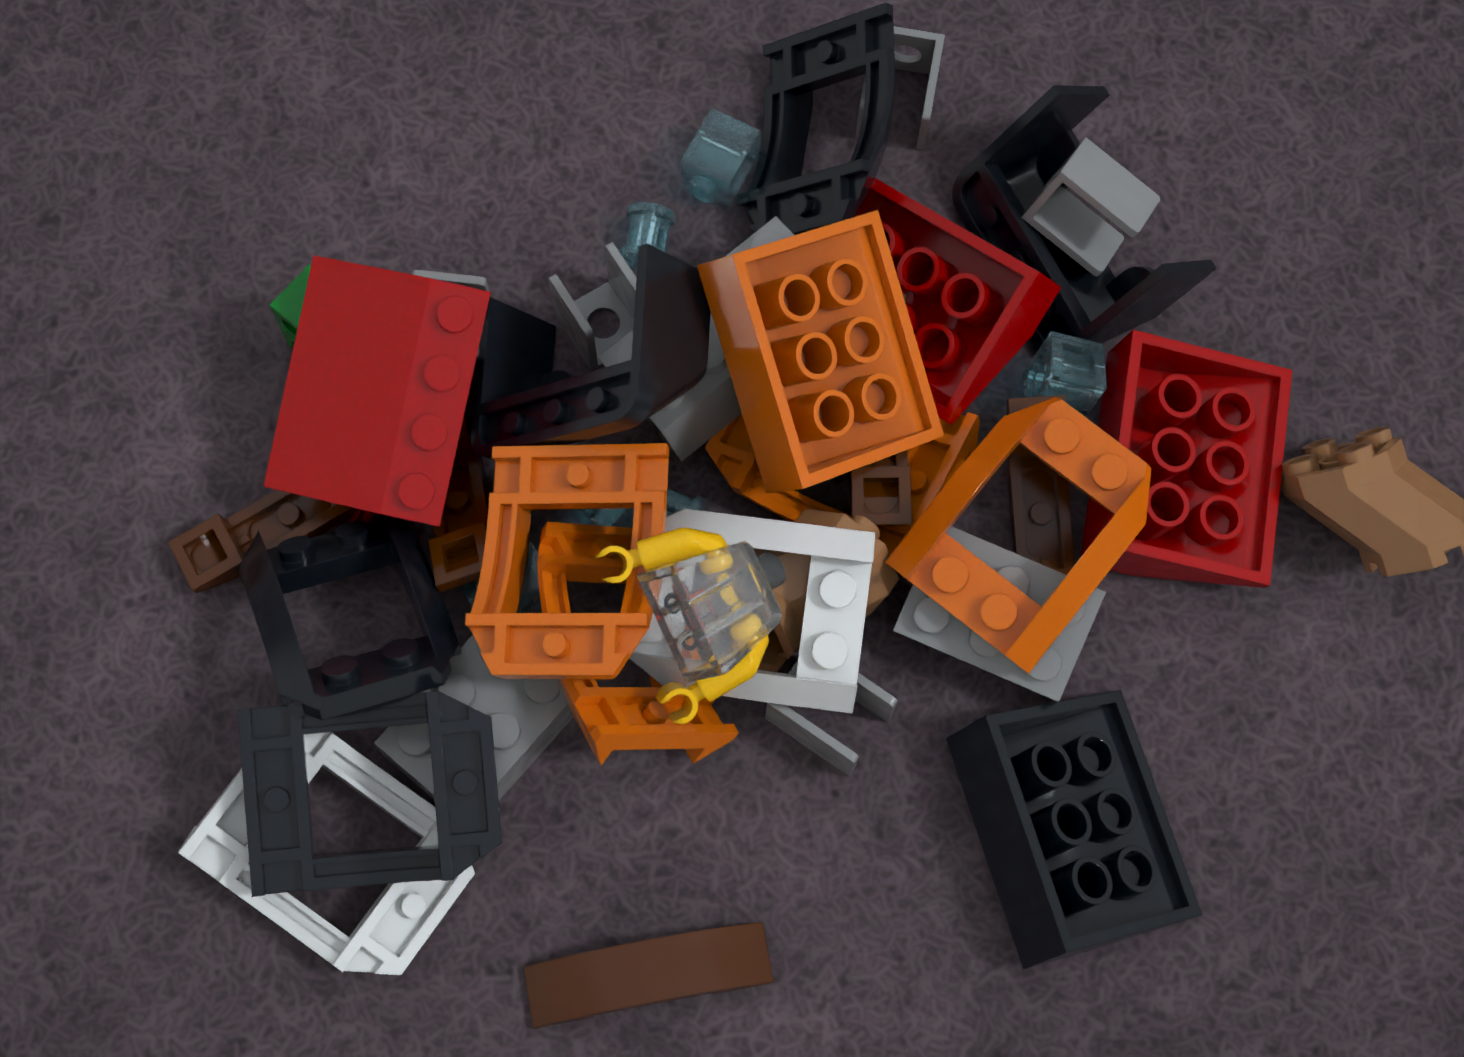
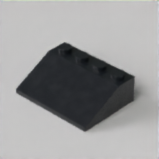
(1071, 826)

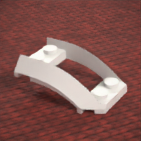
(831, 616)
(399, 917)

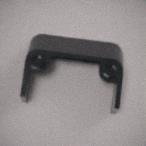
(1005, 182)
(529, 405)

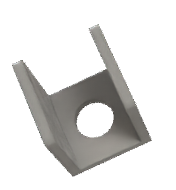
(927, 62)
(1107, 189)
(615, 295)
(820, 742)

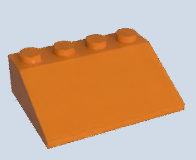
(821, 352)

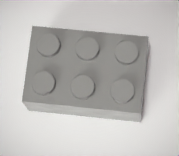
(936, 627)
(523, 715)

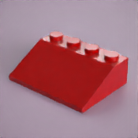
(962, 297)
(377, 389)
(1215, 457)

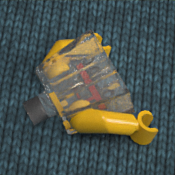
(710, 607)

